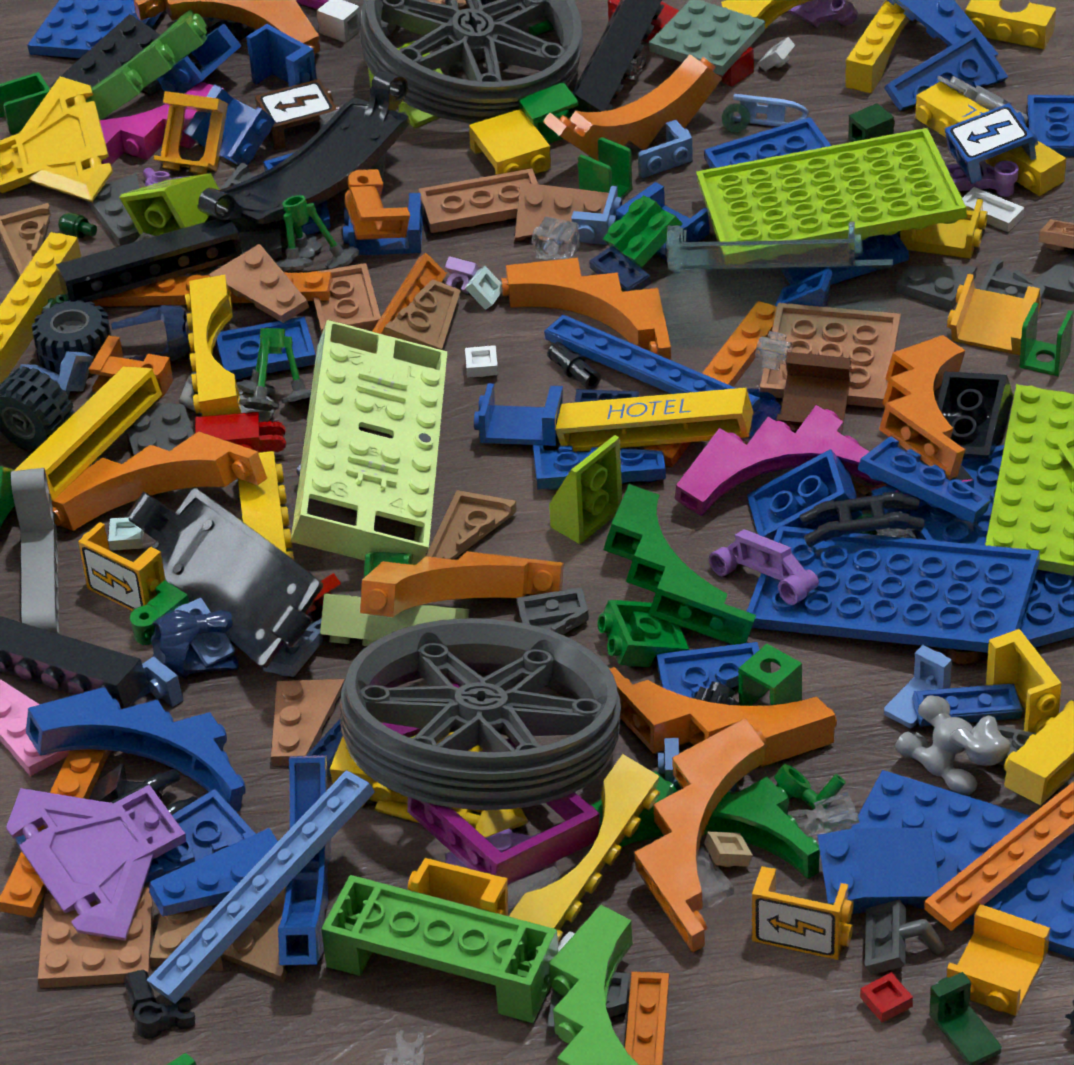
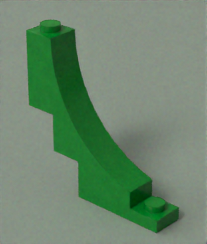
(679, 592)

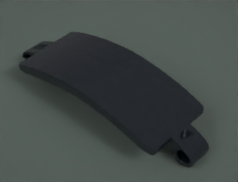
(321, 167)
(232, 570)

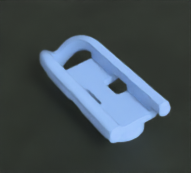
(775, 110)

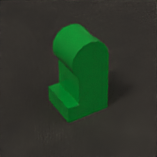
(141, 618)

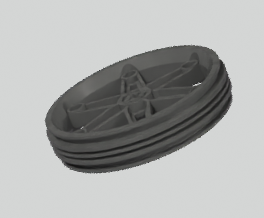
(469, 36)
(480, 713)

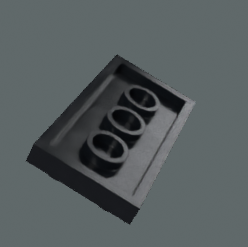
(111, 52)

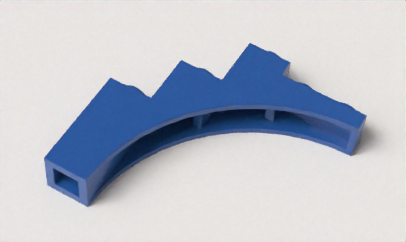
(145, 730)
(307, 892)

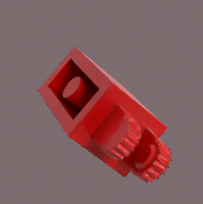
(244, 430)

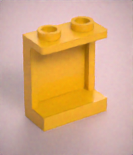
(511, 143)
(949, 239)
(1017, 662)

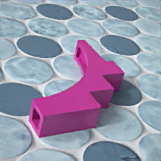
(144, 132)
(773, 447)

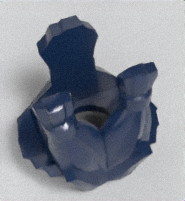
(174, 320)
(174, 638)

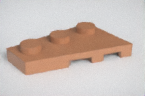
(301, 715)

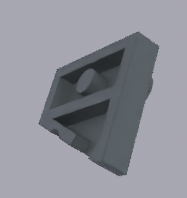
(934, 283)
(1008, 283)

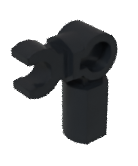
(154, 1017)

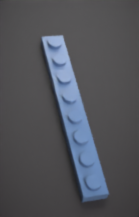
(260, 886)

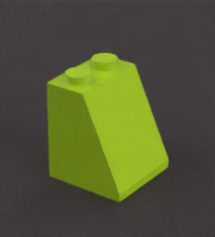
(167, 204)

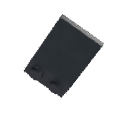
(976, 409)

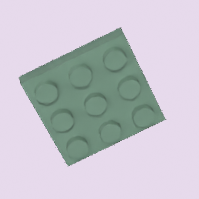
(707, 33)

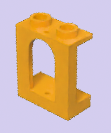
(178, 105)

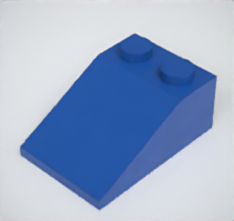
(799, 491)
(879, 865)

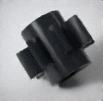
(717, 694)

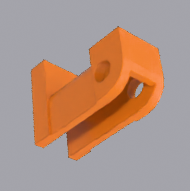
(367, 211)
(111, 360)

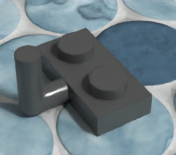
(888, 934)

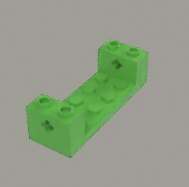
(442, 937)

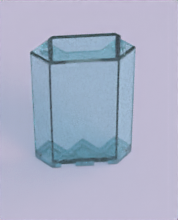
(767, 255)

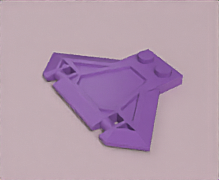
(94, 852)

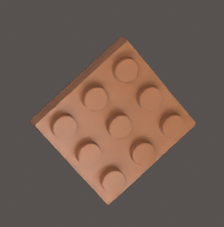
(86, 959)

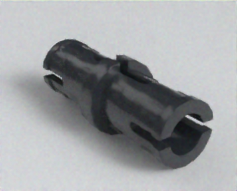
(573, 365)

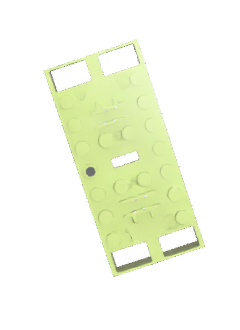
(388, 389)

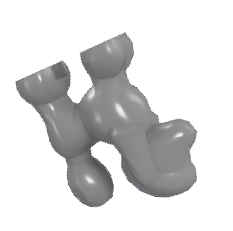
(952, 736)

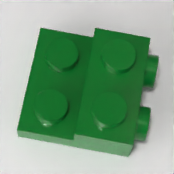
(641, 230)
(636, 635)

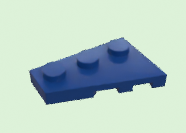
(688, 670)

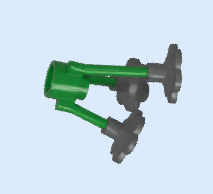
(302, 247)
(271, 342)

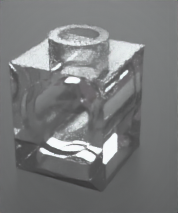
(556, 239)

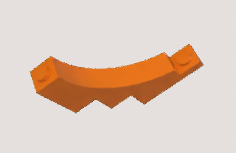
(280, 14)
(641, 120)
(559, 285)
(911, 406)
(193, 463)
(474, 575)
(661, 714)
(671, 861)

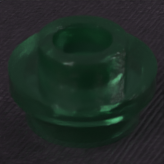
(727, 117)

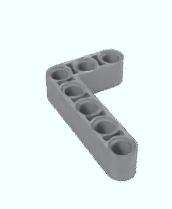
(38, 549)

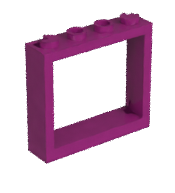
(523, 859)

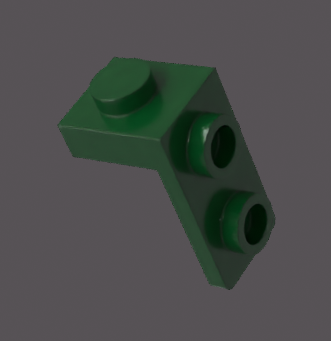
(959, 1022)

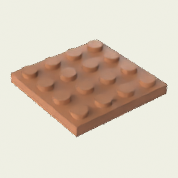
(838, 332)

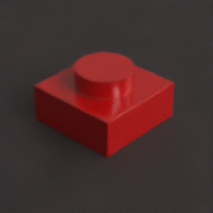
(886, 997)

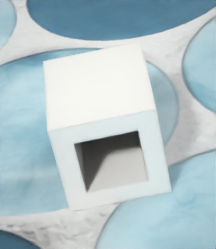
(339, 19)

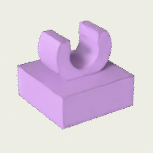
(460, 271)

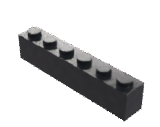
(614, 53)
(149, 260)
(68, 662)

